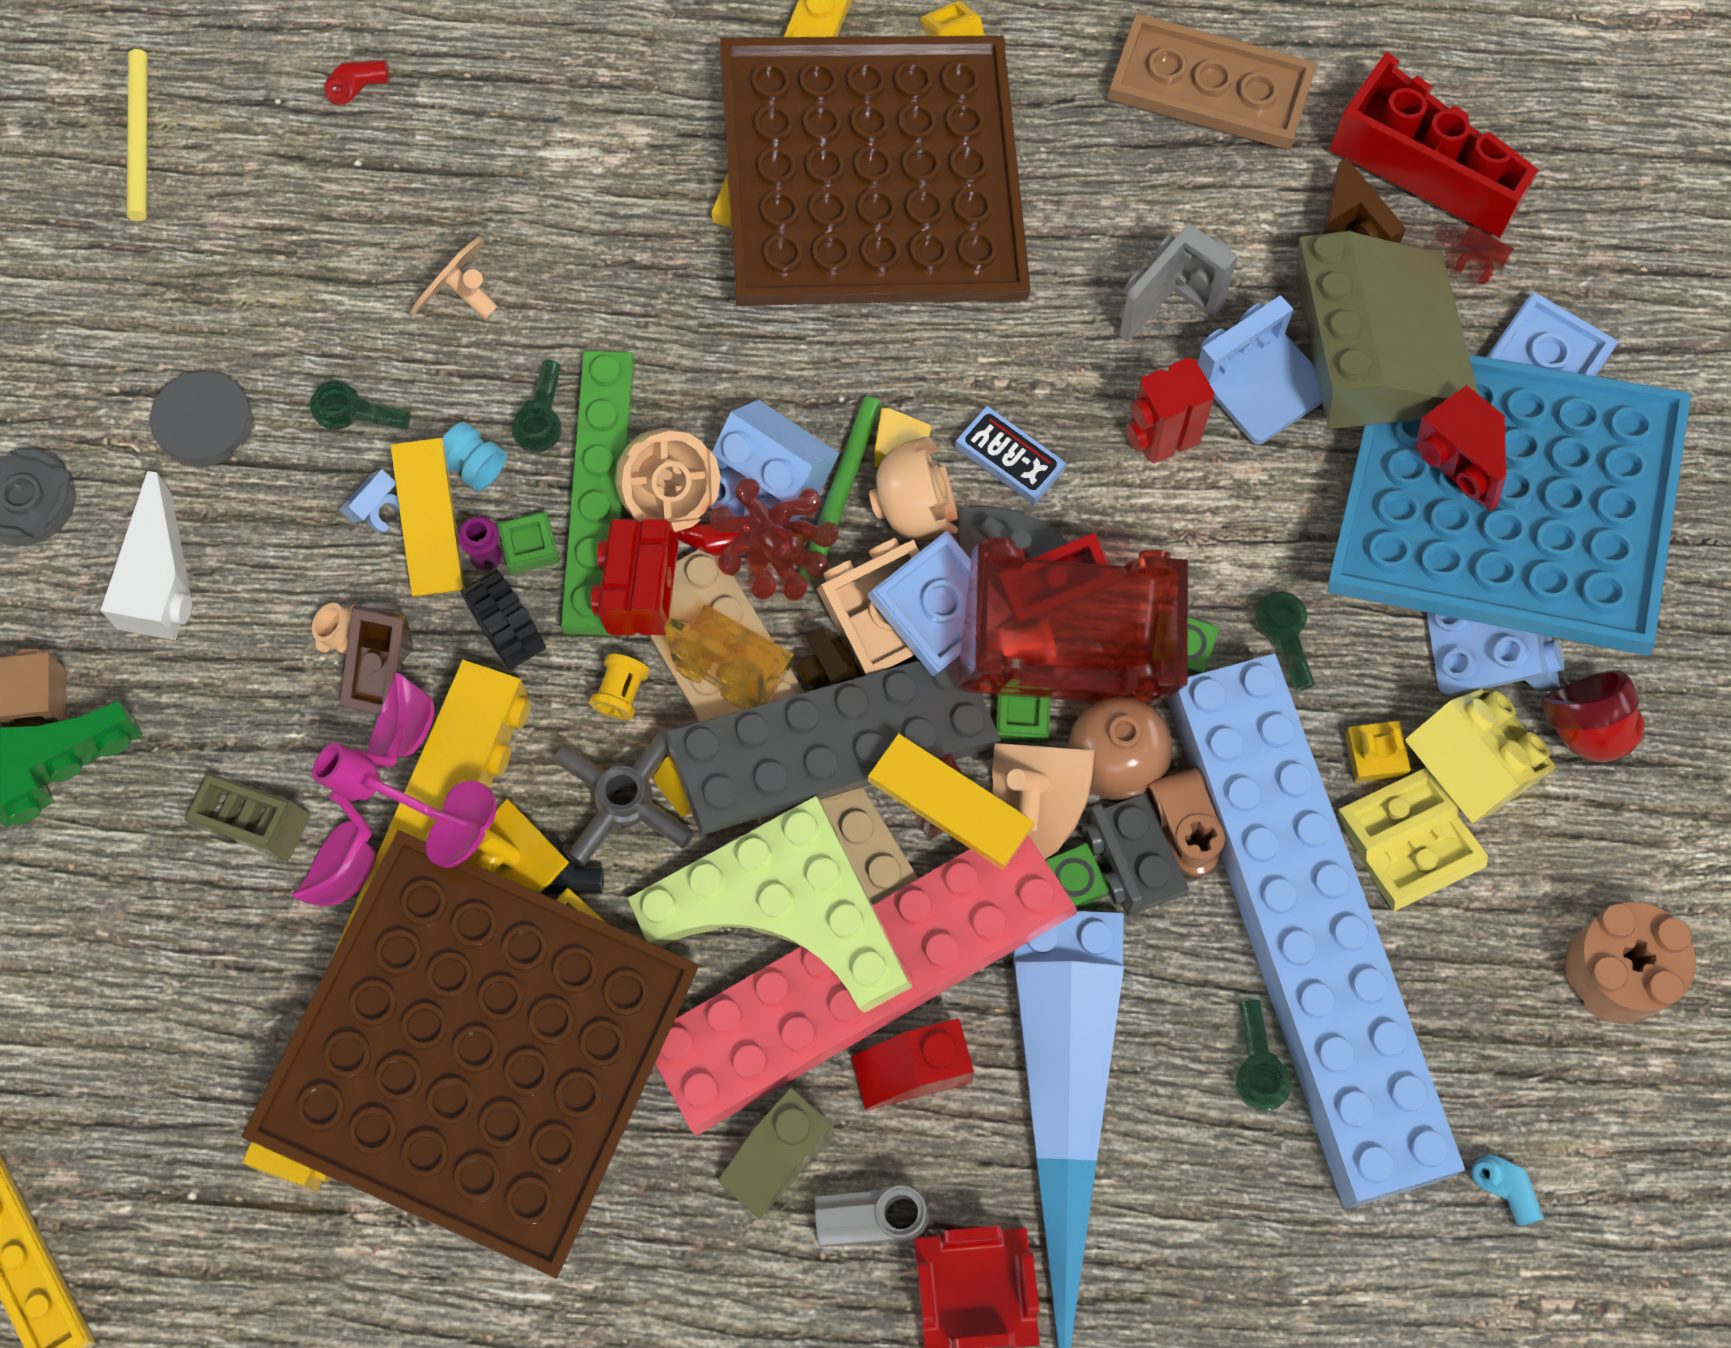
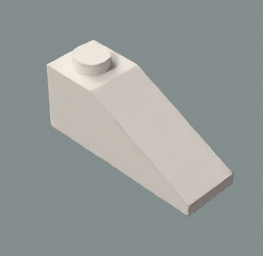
(150, 577)

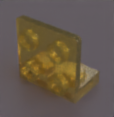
(728, 656)

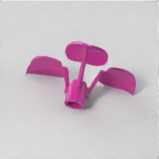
(352, 775)

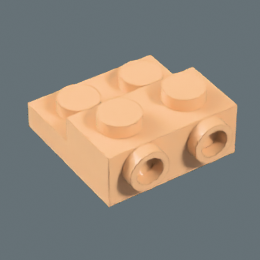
(865, 629)

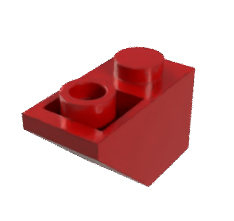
(1467, 444)

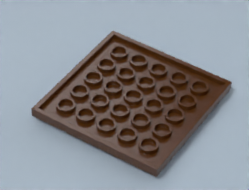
(872, 170)
(473, 1055)

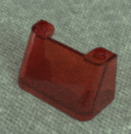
(1074, 626)

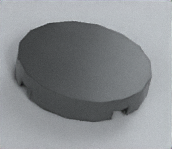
(201, 418)
(34, 497)

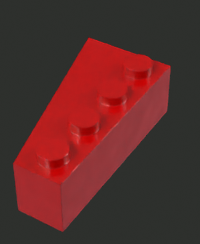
(1432, 149)

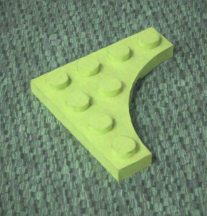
(788, 884)

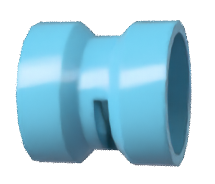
(472, 457)

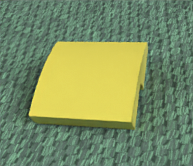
(1412, 839)

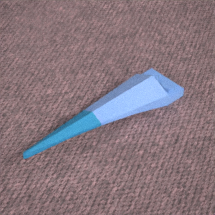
(1068, 1018)

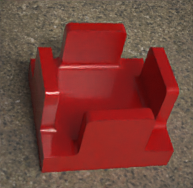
(977, 1289)

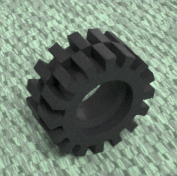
(503, 619)

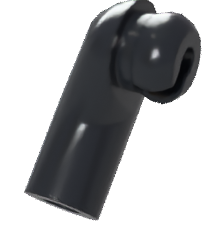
(578, 879)

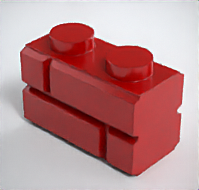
(1170, 410)
(636, 577)

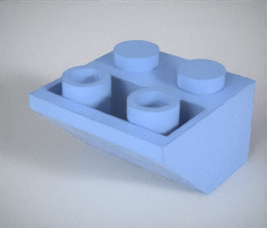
(772, 451)

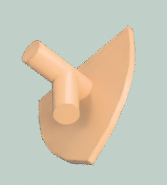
(464, 284)
(1046, 787)

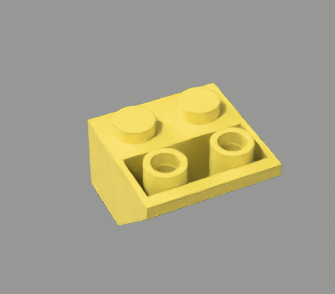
(1481, 752)

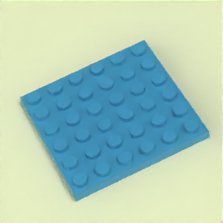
(1577, 523)

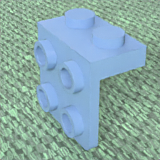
(1260, 372)
(1487, 656)

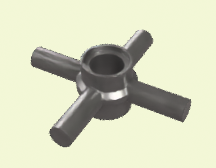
(626, 815)

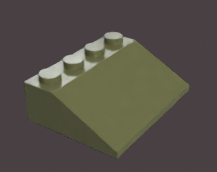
(1380, 328)

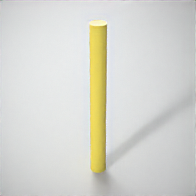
(137, 135)

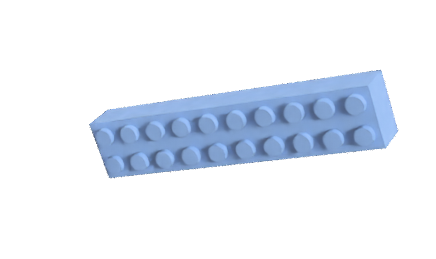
(1314, 936)

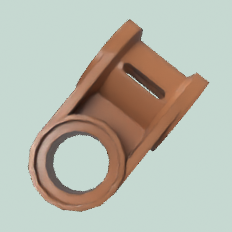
(1186, 814)

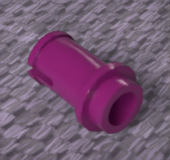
(484, 549)

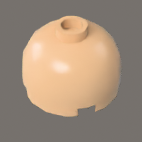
(667, 477)
(914, 492)

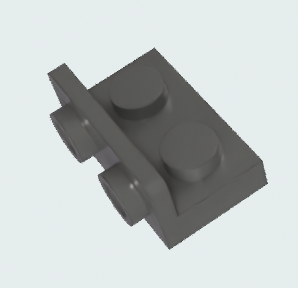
(1135, 854)

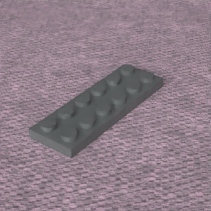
(822, 742)

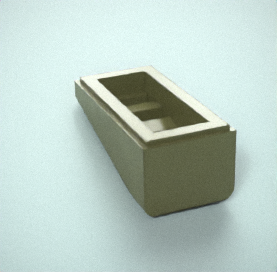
(277, 830)

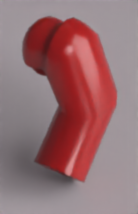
(706, 538)

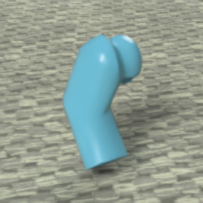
(1508, 1182)

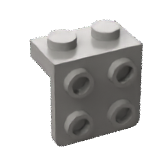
(1189, 265)

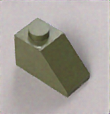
(776, 1153)

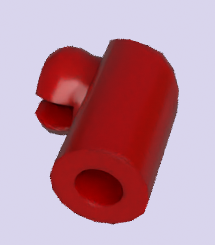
(352, 77)

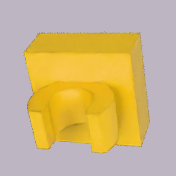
(1377, 751)

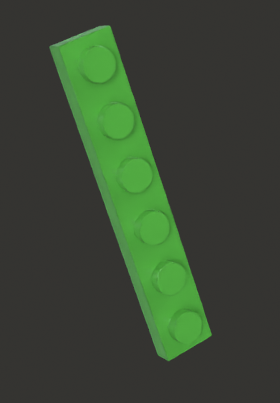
(600, 440)

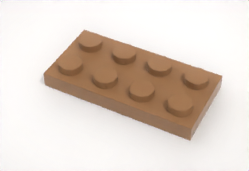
(1212, 81)

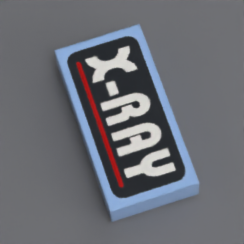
(1010, 455)

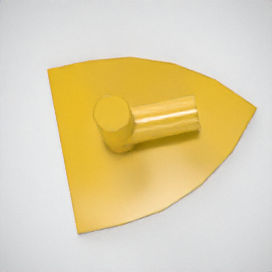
(518, 850)

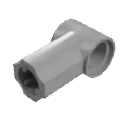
(862, 1217)

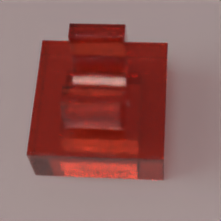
(1485, 249)

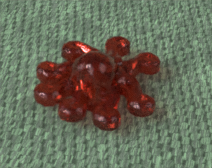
(775, 539)

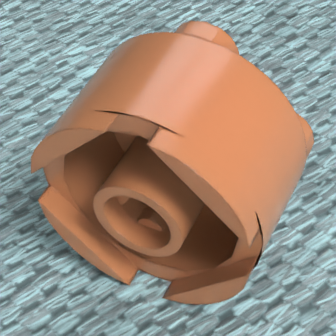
(1653, 943)

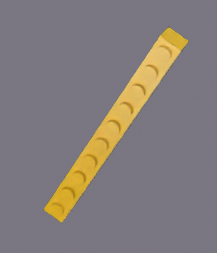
(463, 746)

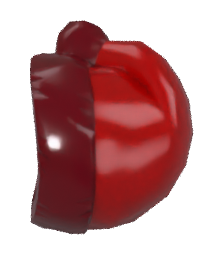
(1597, 716)

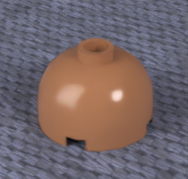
(1128, 743)

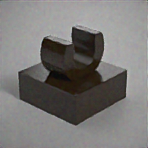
(830, 662)

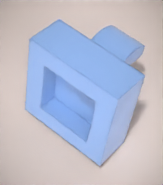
(369, 498)

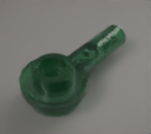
(338, 406)
(536, 424)
(1281, 620)
(1262, 1080)

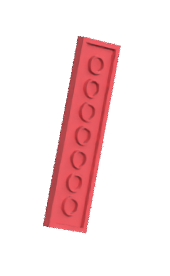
(802, 1012)

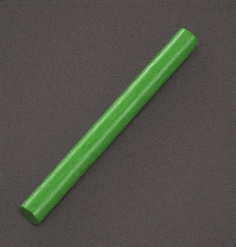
(847, 470)

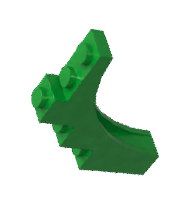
(56, 753)

